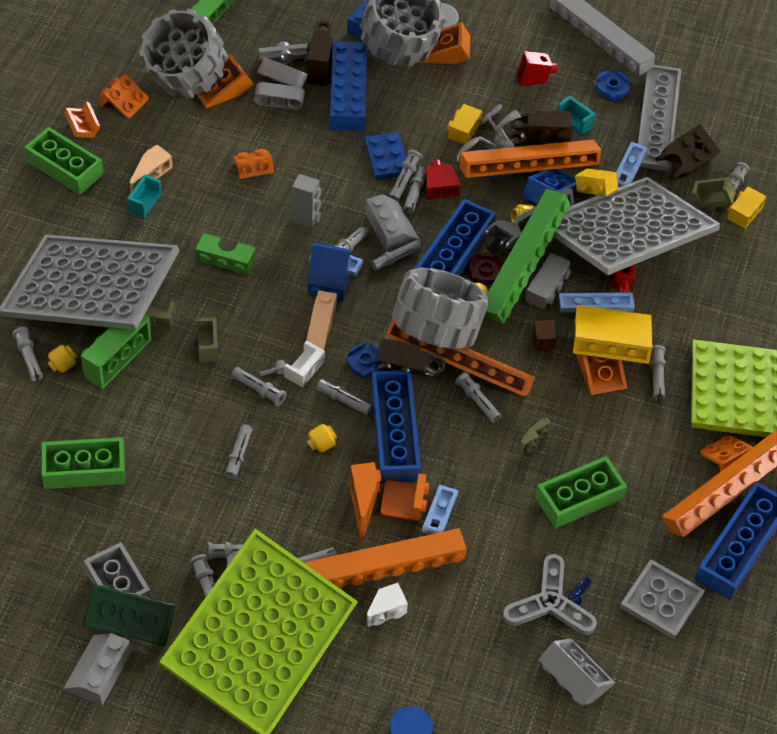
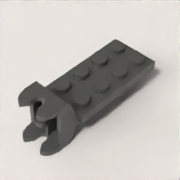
(507, 233)

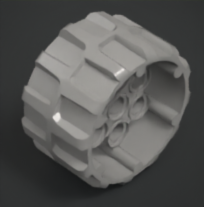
(401, 29)
(163, 38)
(440, 308)

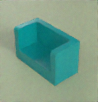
(581, 116)
(144, 196)

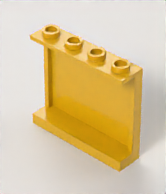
(613, 334)

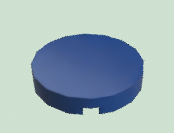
(362, 359)
(411, 721)

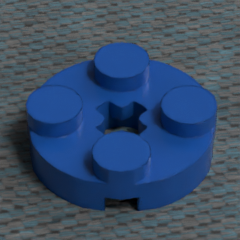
(610, 92)

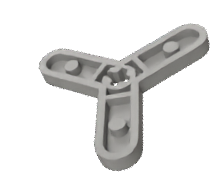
(562, 609)

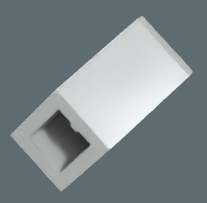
(386, 605)

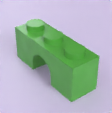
(238, 260)

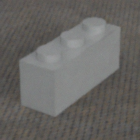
(306, 201)
(548, 281)

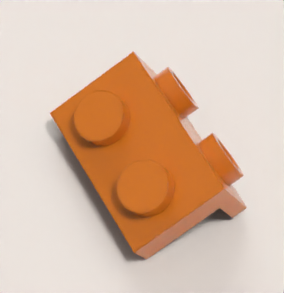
(82, 121)
(254, 163)

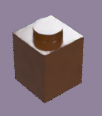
(544, 335)

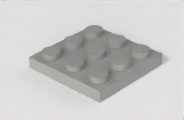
(662, 599)

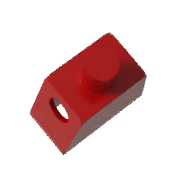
(535, 69)
(441, 181)
(623, 279)

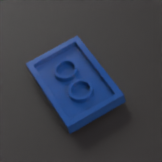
(385, 154)

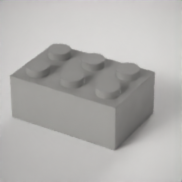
(116, 570)

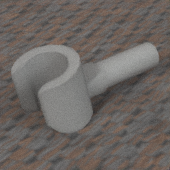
(279, 369)

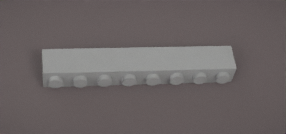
(605, 34)

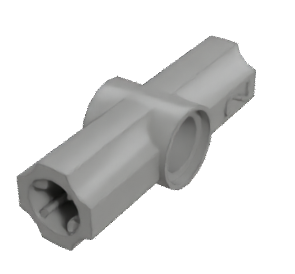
(283, 52)

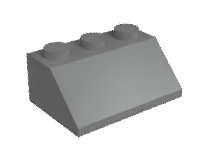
(389, 222)
(99, 668)
(575, 671)

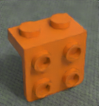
(124, 96)
(725, 451)
(405, 499)

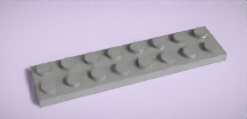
(659, 114)

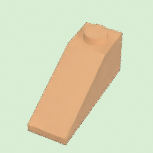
(153, 163)
(322, 318)

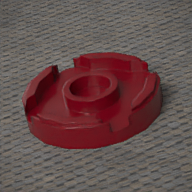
(484, 268)

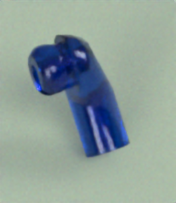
(579, 589)

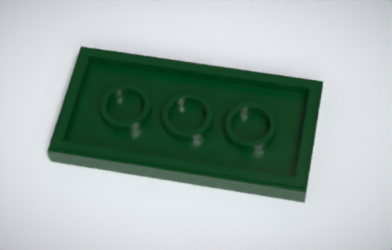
(129, 615)

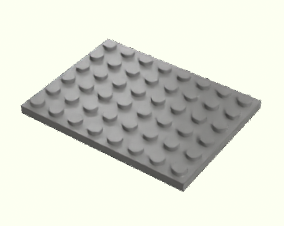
(631, 225)
(89, 281)

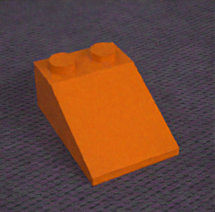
(451, 47)
(231, 85)
(602, 374)
(364, 490)

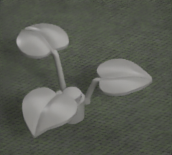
(501, 140)

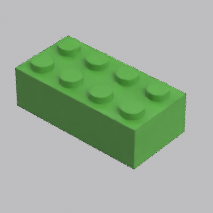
(64, 160)
(113, 352)
(83, 463)
(580, 492)

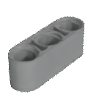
(281, 73)
(279, 96)

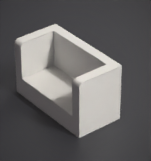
(305, 365)

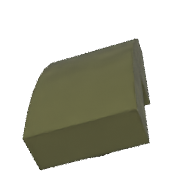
(531, 438)

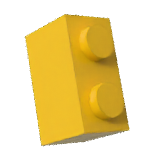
(464, 124)
(596, 182)
(746, 207)

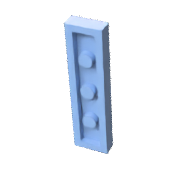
(613, 301)

